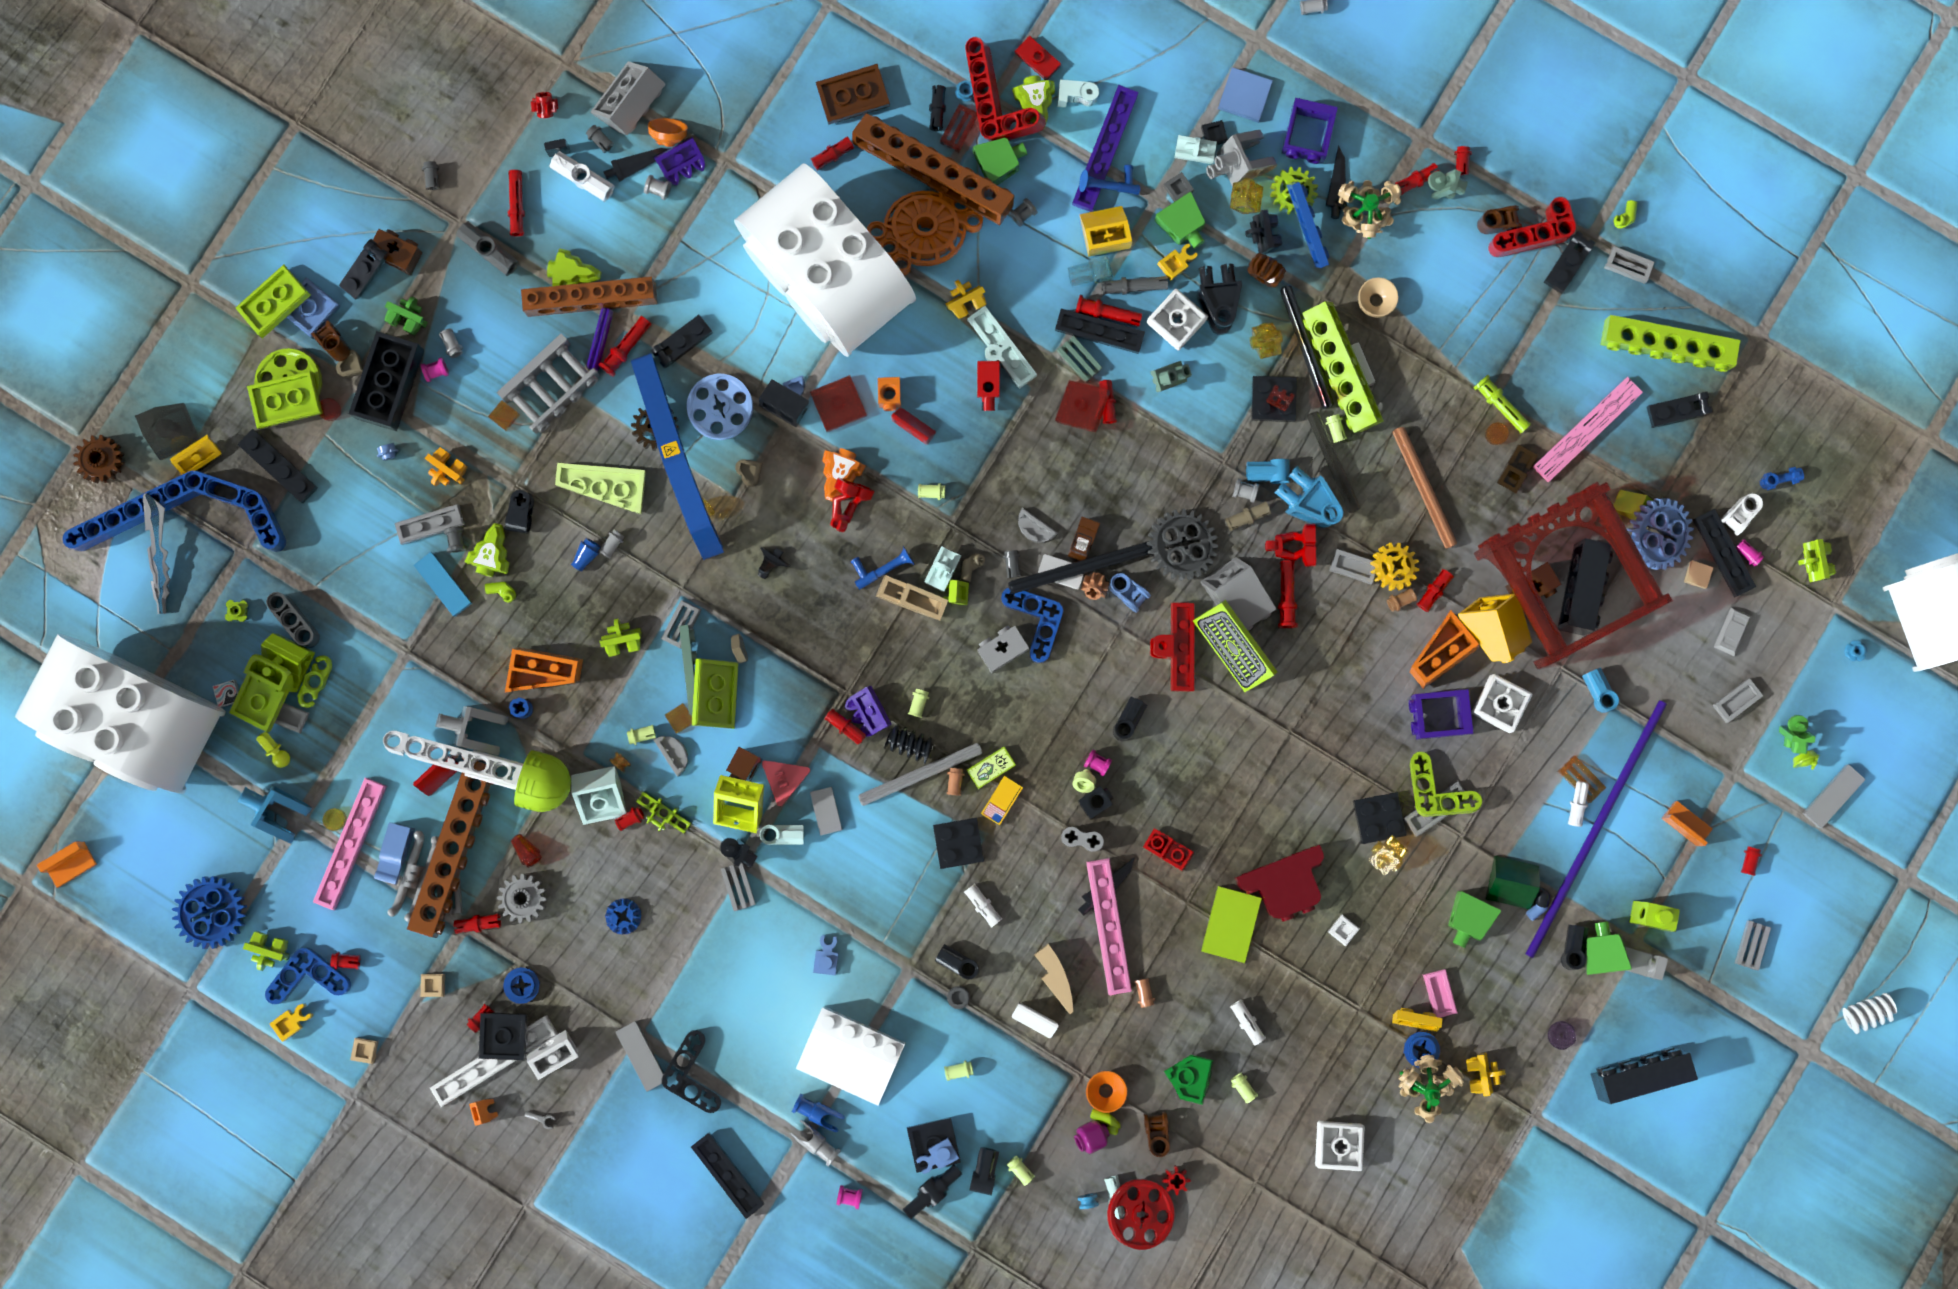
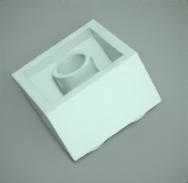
(598, 795)

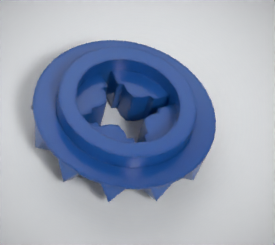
(633, 914)
(515, 993)
(1417, 1039)

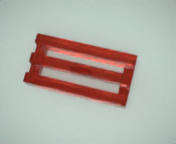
(951, 144)
(1281, 396)

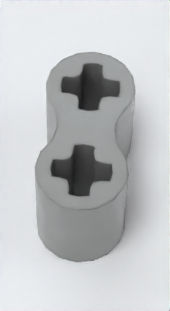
(1082, 839)

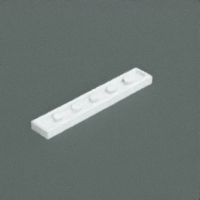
(482, 1069)

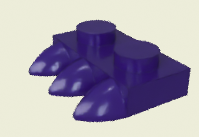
(680, 159)
(868, 711)

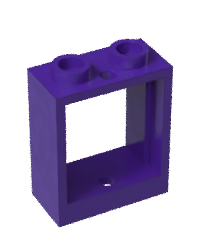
(1313, 110)
(1463, 712)

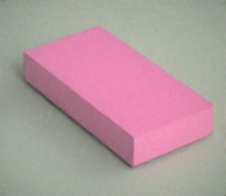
(1440, 993)

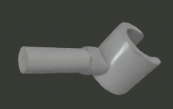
(540, 1118)

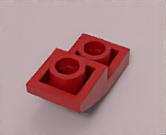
(1168, 849)

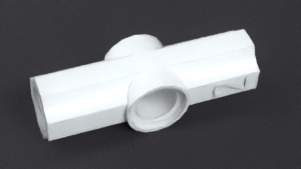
(572, 169)

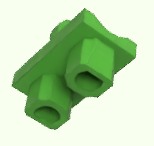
(414, 321)
(1797, 735)

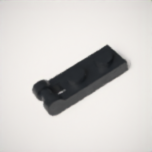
(1569, 263)
(363, 269)
(682, 341)
(1679, 409)

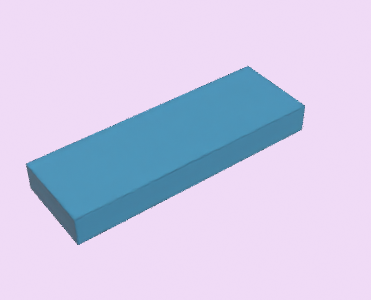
(442, 584)

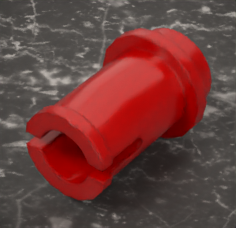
(1462, 159)
(630, 818)
(1751, 860)
(344, 960)
(474, 1022)

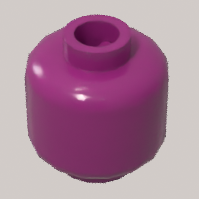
(1091, 1137)

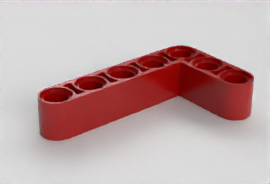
(991, 99)

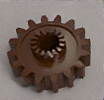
(110, 461)

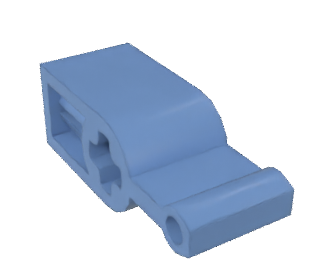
(394, 852)

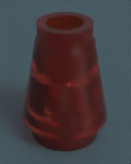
(526, 851)

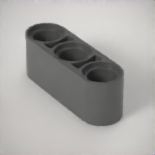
(283, 615)

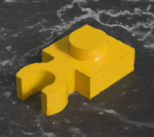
(1175, 263)
(288, 1023)

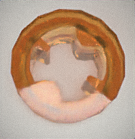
(620, 762)

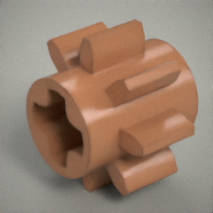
(1095, 586)

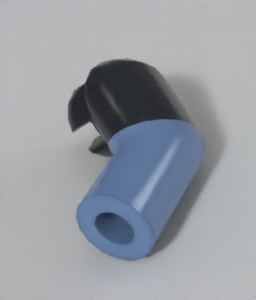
(1541, 904)

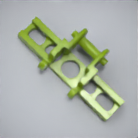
(667, 819)

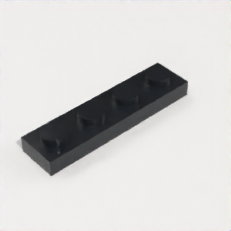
(1099, 331)
(277, 466)
(1724, 553)
(727, 1175)

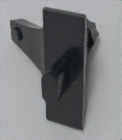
(771, 561)

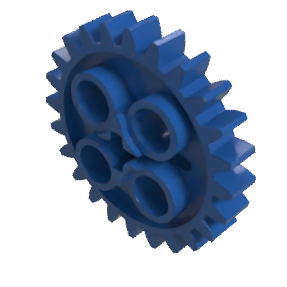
(216, 930)

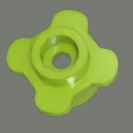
(242, 612)

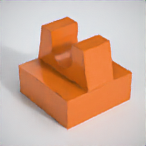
(480, 1112)

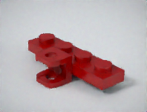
(1178, 647)

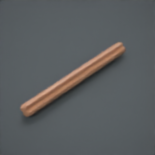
(1424, 487)

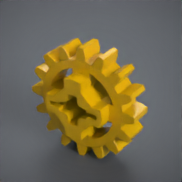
(1404, 566)

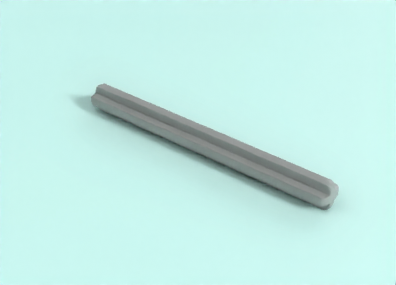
(920, 774)

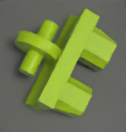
(1816, 560)
(612, 641)
(257, 945)

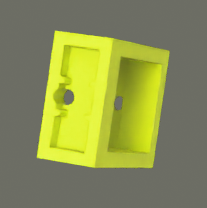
(738, 792)

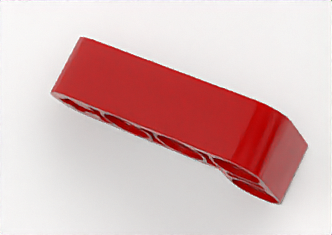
(1530, 233)

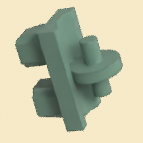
(1447, 184)
(1170, 375)

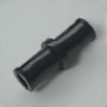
(937, 108)

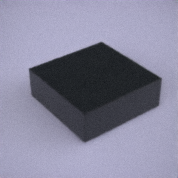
(1215, 132)
(555, 146)

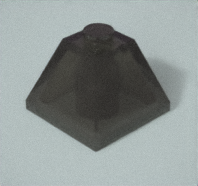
(167, 429)

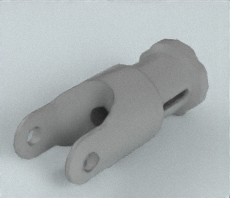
(818, 1145)

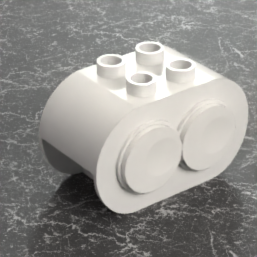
(823, 260)
(1929, 611)
(118, 715)

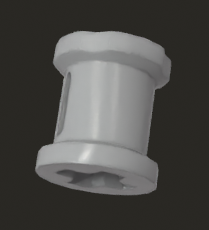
(657, 187)
(1245, 490)

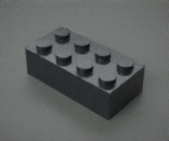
(386, 381)
(1585, 587)
(1643, 1076)

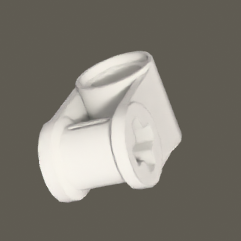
(1739, 515)

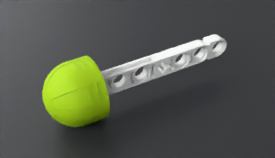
(539, 782)

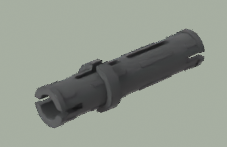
(1134, 285)

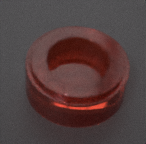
(330, 409)

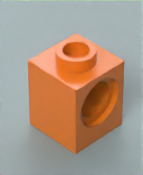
(884, 385)

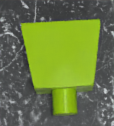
(1655, 916)

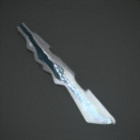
(157, 555)

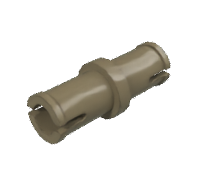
(1248, 516)

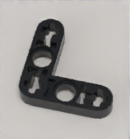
(683, 1081)

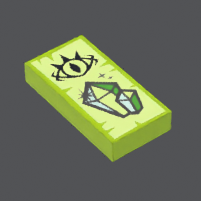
(991, 767)

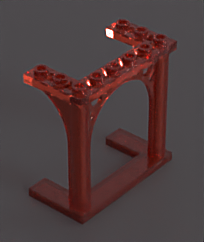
(1503, 555)

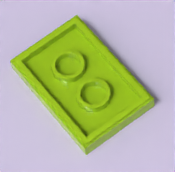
(273, 301)
(284, 399)
(715, 693)
(1231, 924)

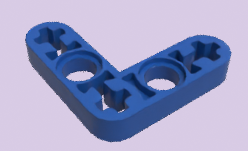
(1045, 619)
(310, 969)

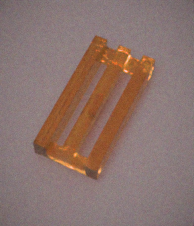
(1568, 765)

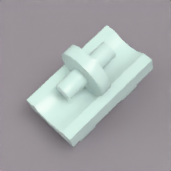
(1195, 149)
(942, 569)

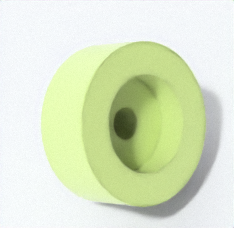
(1084, 781)

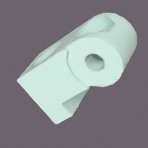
(1077, 92)

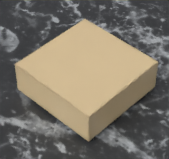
(1698, 574)
(432, 985)
(364, 1050)

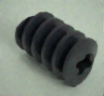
(909, 743)

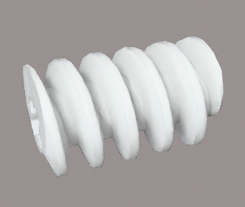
(1869, 1012)

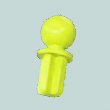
(279, 757)

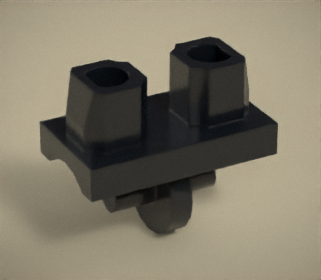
(1262, 233)
(737, 852)

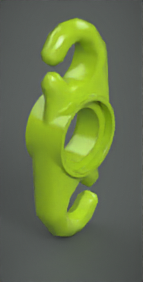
(306, 688)

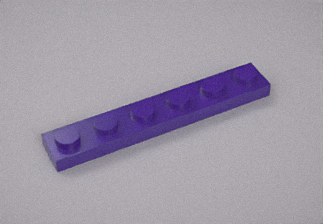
(1106, 145)

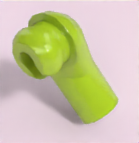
(1628, 217)
(503, 589)
(1106, 1118)

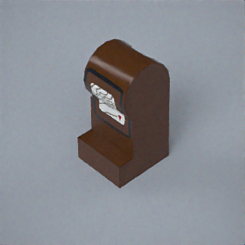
(1083, 538)

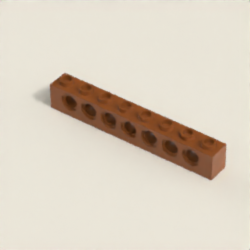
(919, 168)
(434, 877)

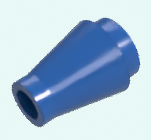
(585, 554)

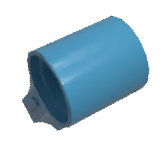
(1274, 471)
(1600, 687)

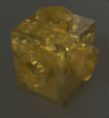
(1246, 196)
(1266, 340)
(1388, 855)

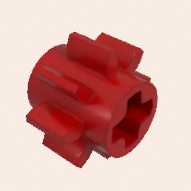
(544, 104)
(1181, 1184)

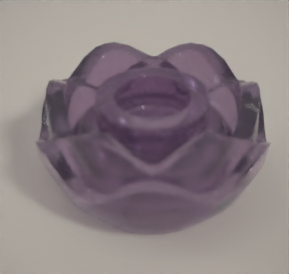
(1568, 1032)

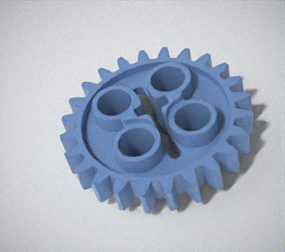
(1668, 519)

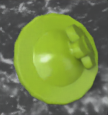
(1805, 760)

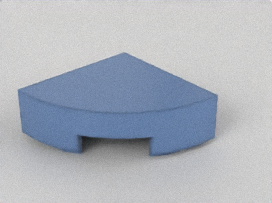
(796, 385)

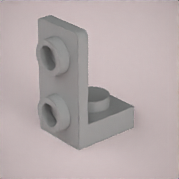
(1647, 964)

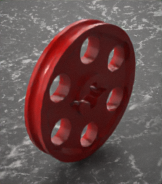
(1146, 1222)

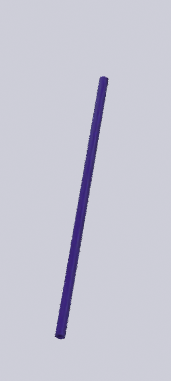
(1596, 828)

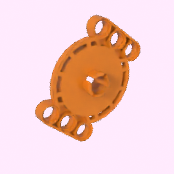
(930, 211)

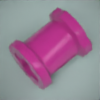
(435, 369)
(1097, 762)
(849, 1197)

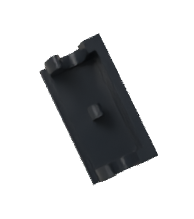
(783, 403)

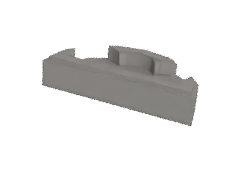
(1034, 528)
(674, 753)

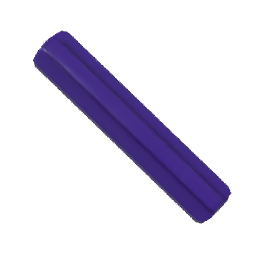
(599, 339)

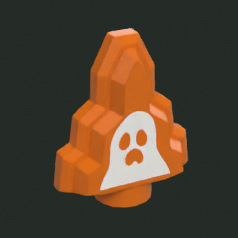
(842, 466)

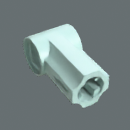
(784, 834)

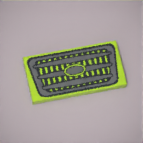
(1235, 646)

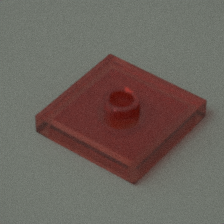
(838, 403)
(1082, 406)

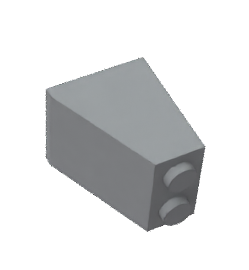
(1242, 590)

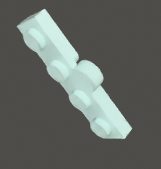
(1001, 347)

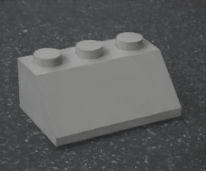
(628, 97)

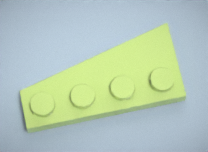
(607, 484)

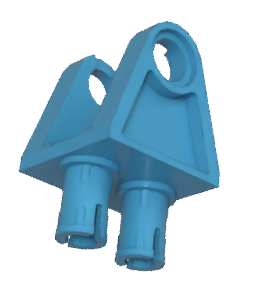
(1312, 501)
(259, 803)

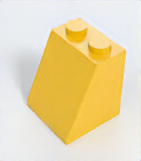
(1498, 626)

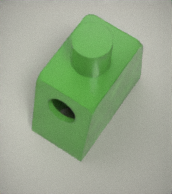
(998, 159)
(1182, 221)
(1471, 918)
(1606, 951)

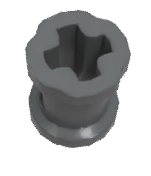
(1023, 212)
(455, 540)

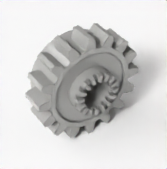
(534, 898)

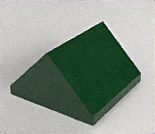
(1513, 882)

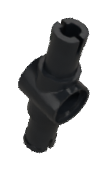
(932, 1191)

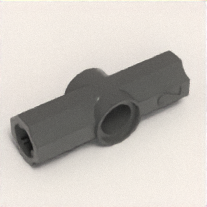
(496, 256)

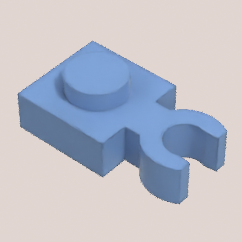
(826, 960)
(941, 1155)

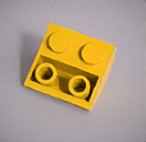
(1106, 231)

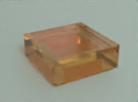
(504, 415)
(679, 718)

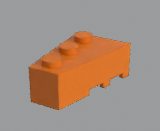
(1444, 651)
(540, 669)

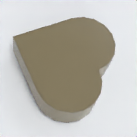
(350, 366)
(749, 471)
(738, 648)

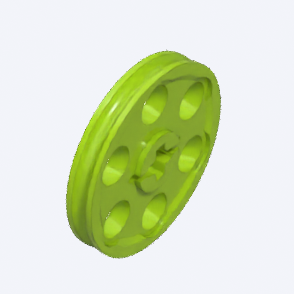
(293, 356)

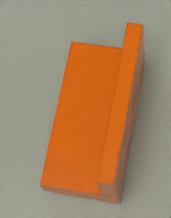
(1687, 824)
(68, 863)

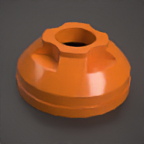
(667, 131)
(1110, 1103)

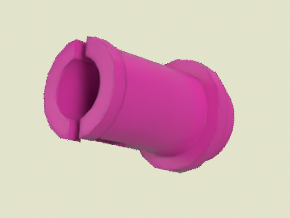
(1749, 552)

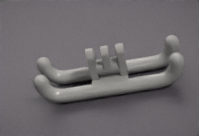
(413, 875)

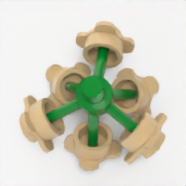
(1370, 200)
(1436, 1087)

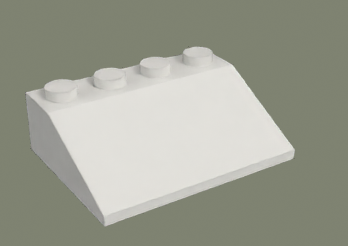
(850, 1055)

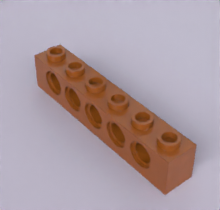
(589, 296)

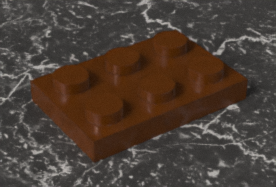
(852, 94)

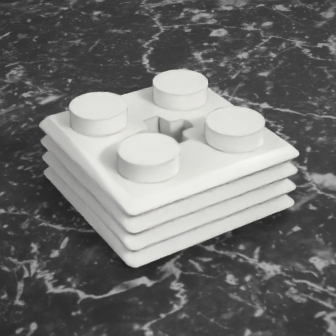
(1177, 305)
(1514, 698)
(1349, 1157)

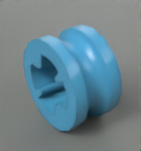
(1088, 1201)

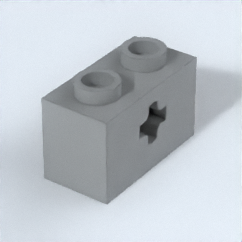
(1015, 647)

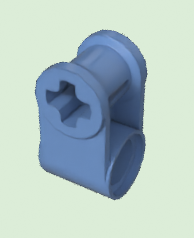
(1130, 592)

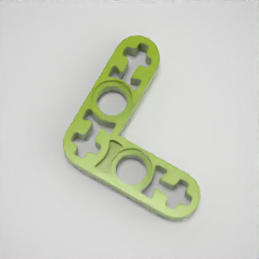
(1437, 799)

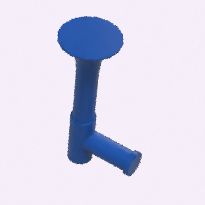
(1127, 187)
(867, 578)

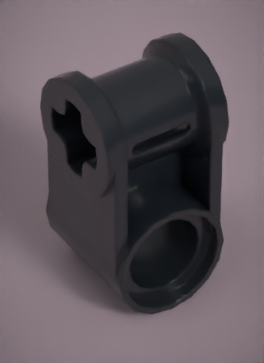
(519, 515)

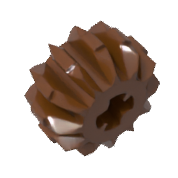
(1266, 270)

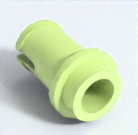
(1336, 428)
(931, 491)
(918, 703)
(641, 734)
(959, 1070)
(1243, 1087)
(1020, 1170)

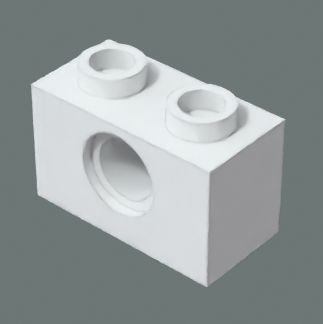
(552, 1054)

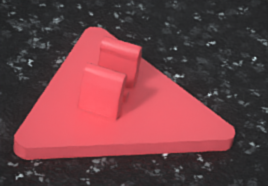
(784, 779)

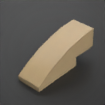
(911, 597)
(1056, 977)

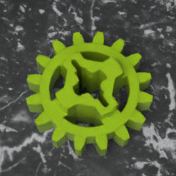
(1287, 178)

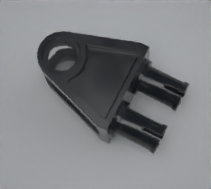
(1219, 299)

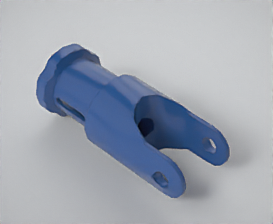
(815, 1112)

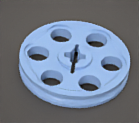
(729, 410)

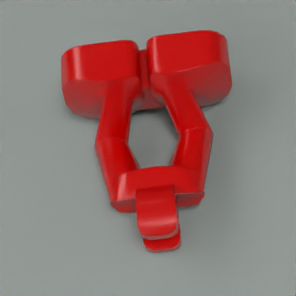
(848, 489)
(1308, 551)

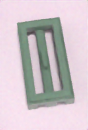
(1067, 345)

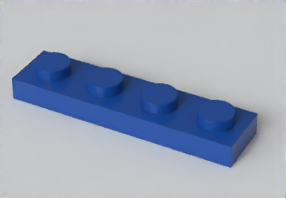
(1305, 216)

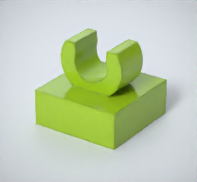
(958, 592)

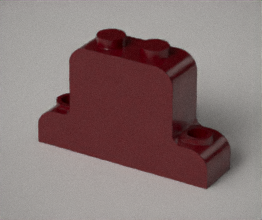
(1286, 883)

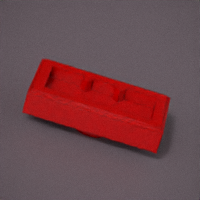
(1037, 58)

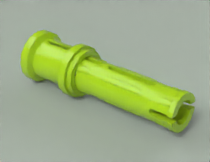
(1497, 393)

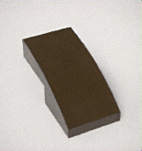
(1517, 468)

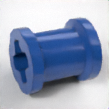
(526, 704)

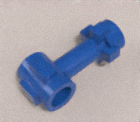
(1770, 479)

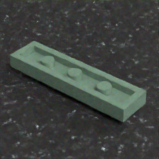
(689, 658)

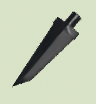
(629, 165)
(1337, 180)
(1118, 878)

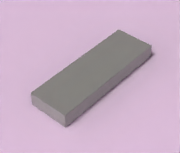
(429, 524)
(1833, 796)
(1419, 824)
(640, 1055)

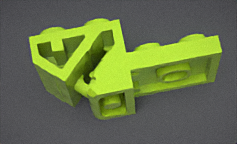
(270, 679)

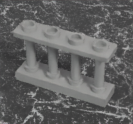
(540, 363)

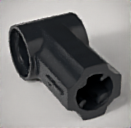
(1130, 717)
(1575, 944)
(955, 961)
(983, 1177)

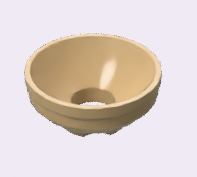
(1382, 288)

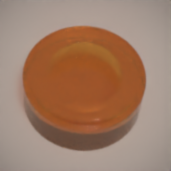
(1496, 433)

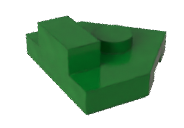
(1191, 1078)

